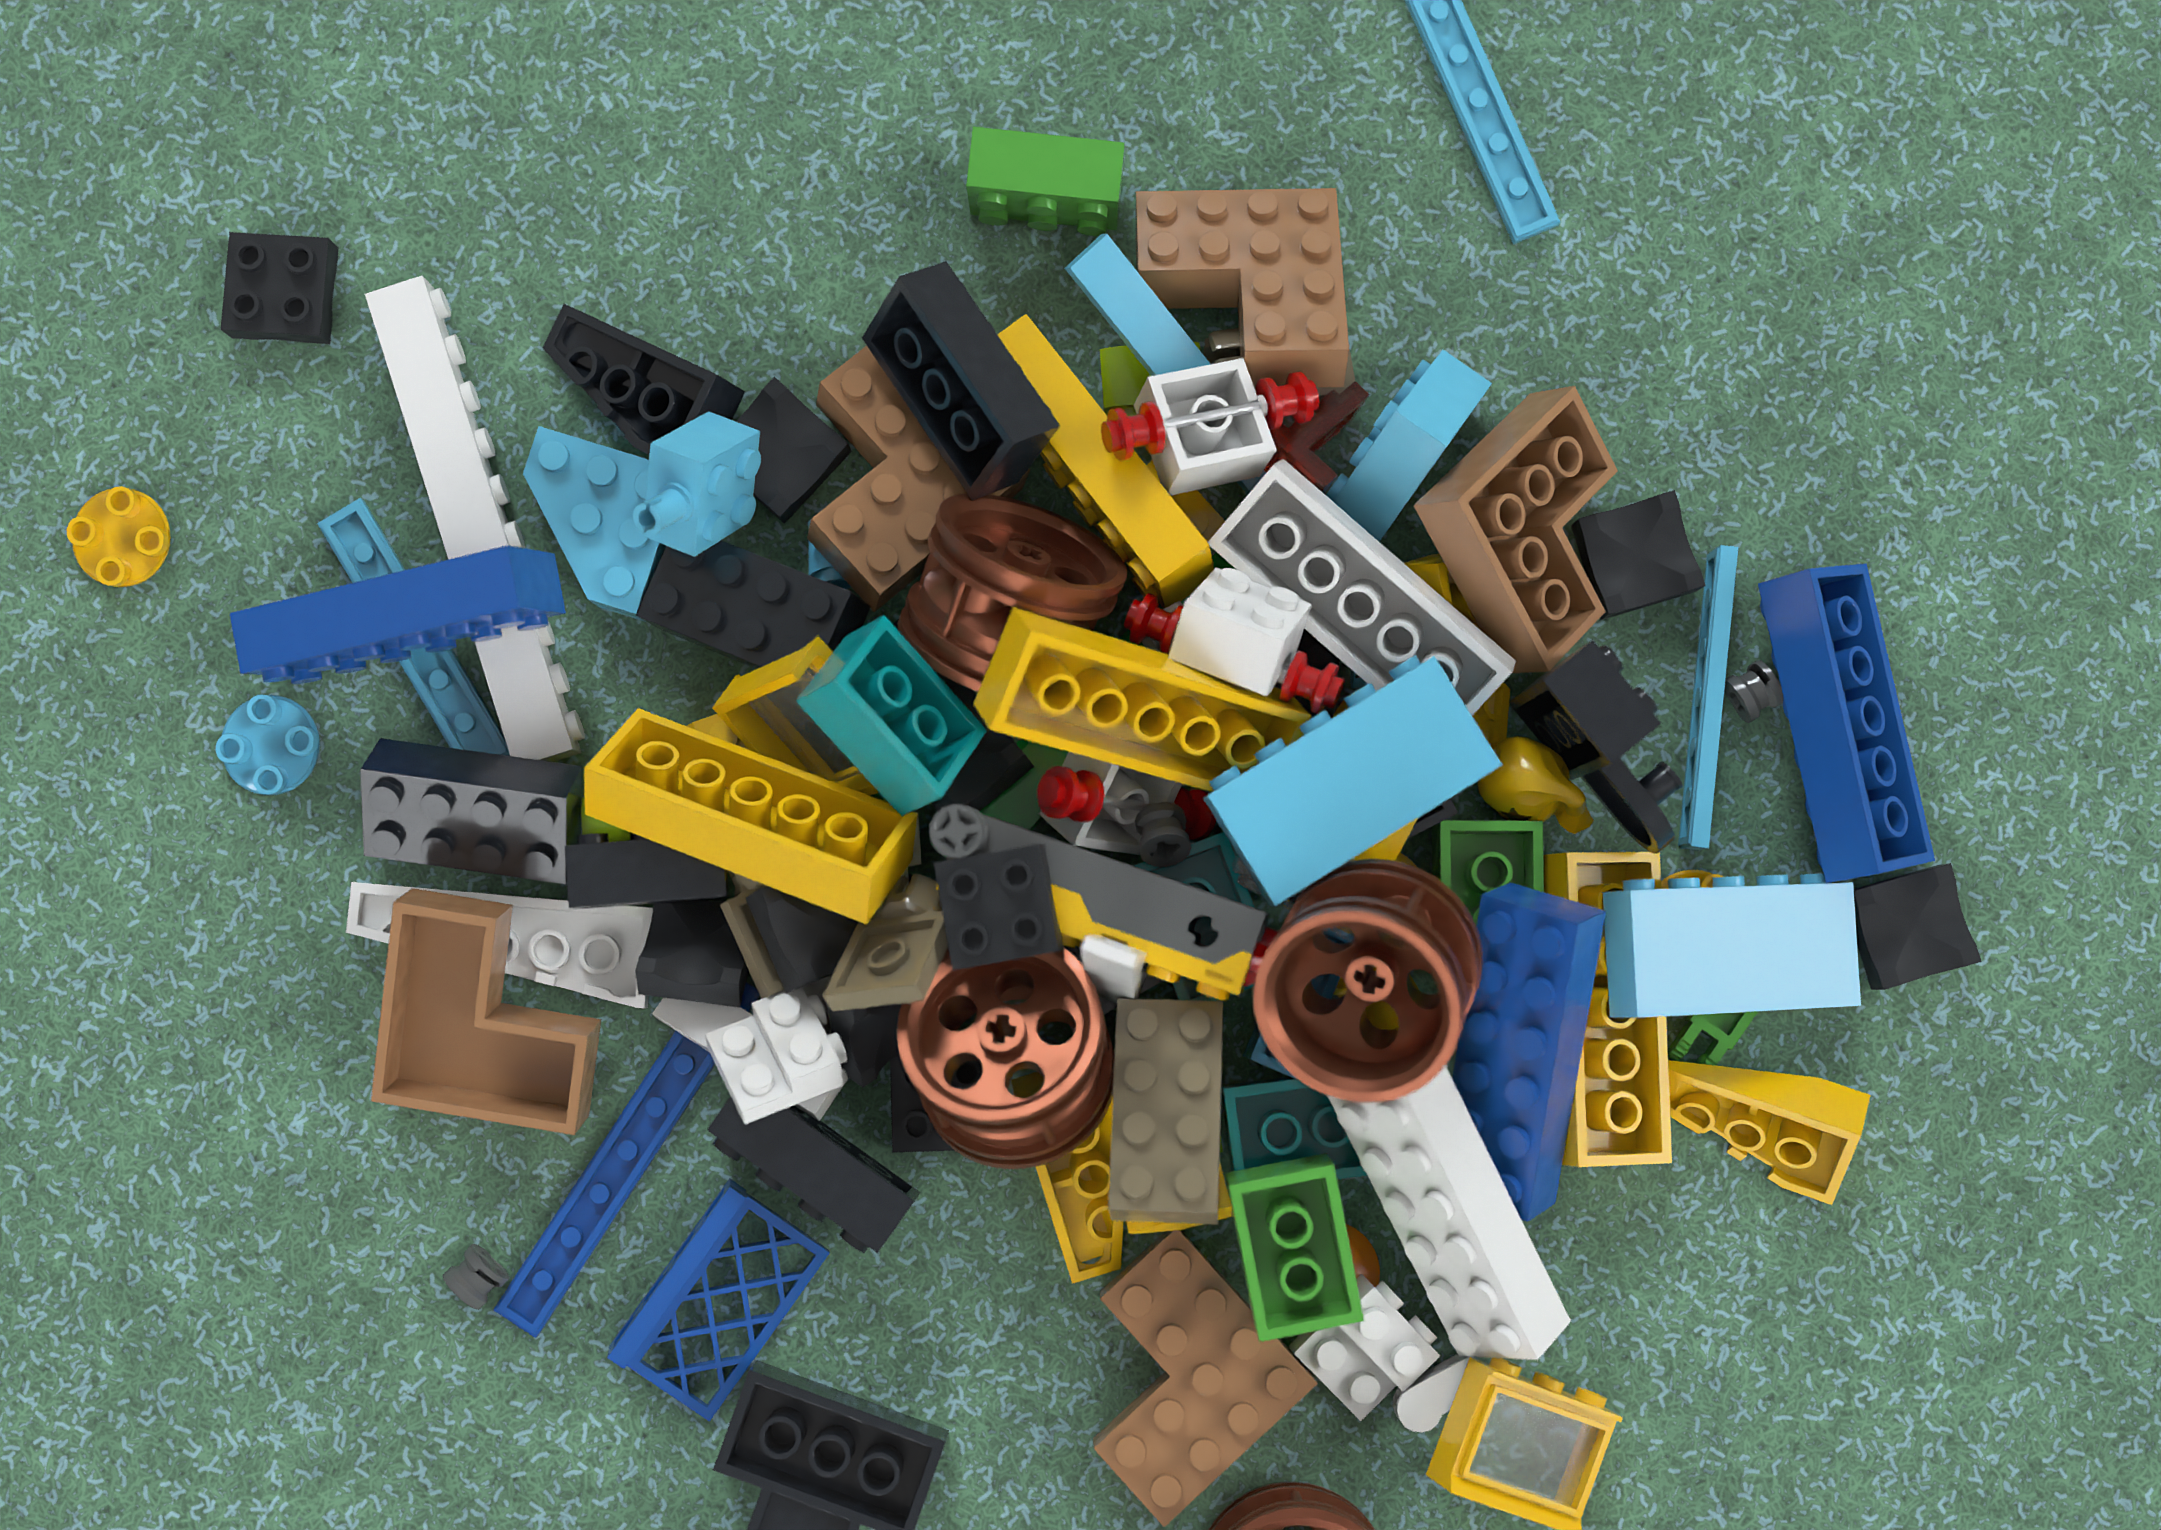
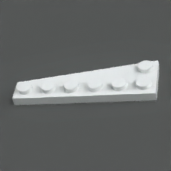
(548, 941)

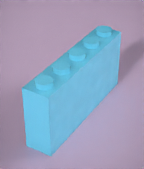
(1350, 779)
(1730, 946)

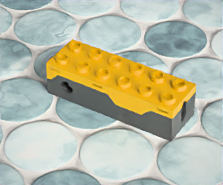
(1147, 914)

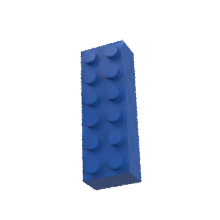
(398, 614)
(1845, 722)
(1527, 1034)

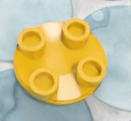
(120, 537)

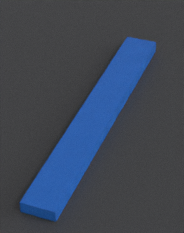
(608, 1181)

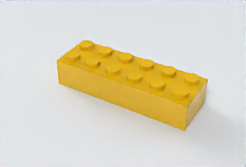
(1121, 496)
(1127, 703)
(750, 814)
(1623, 1069)

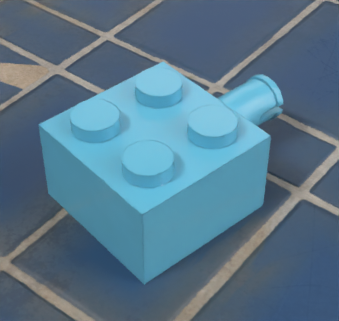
(700, 484)

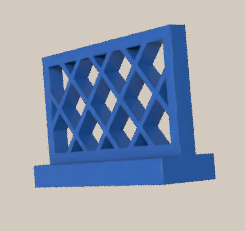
(681, 1275)

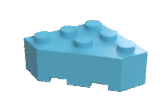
(1407, 441)
(590, 506)

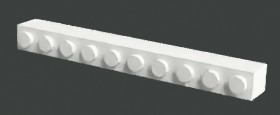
(470, 506)

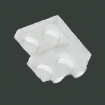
(777, 1055)
(1371, 1356)

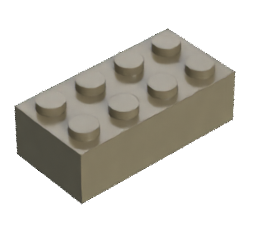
(1166, 1111)

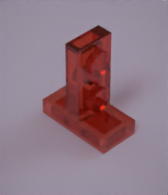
(1301, 441)

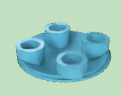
(269, 745)

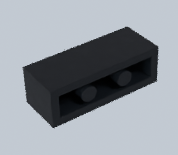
(636, 873)

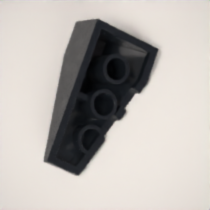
(634, 381)

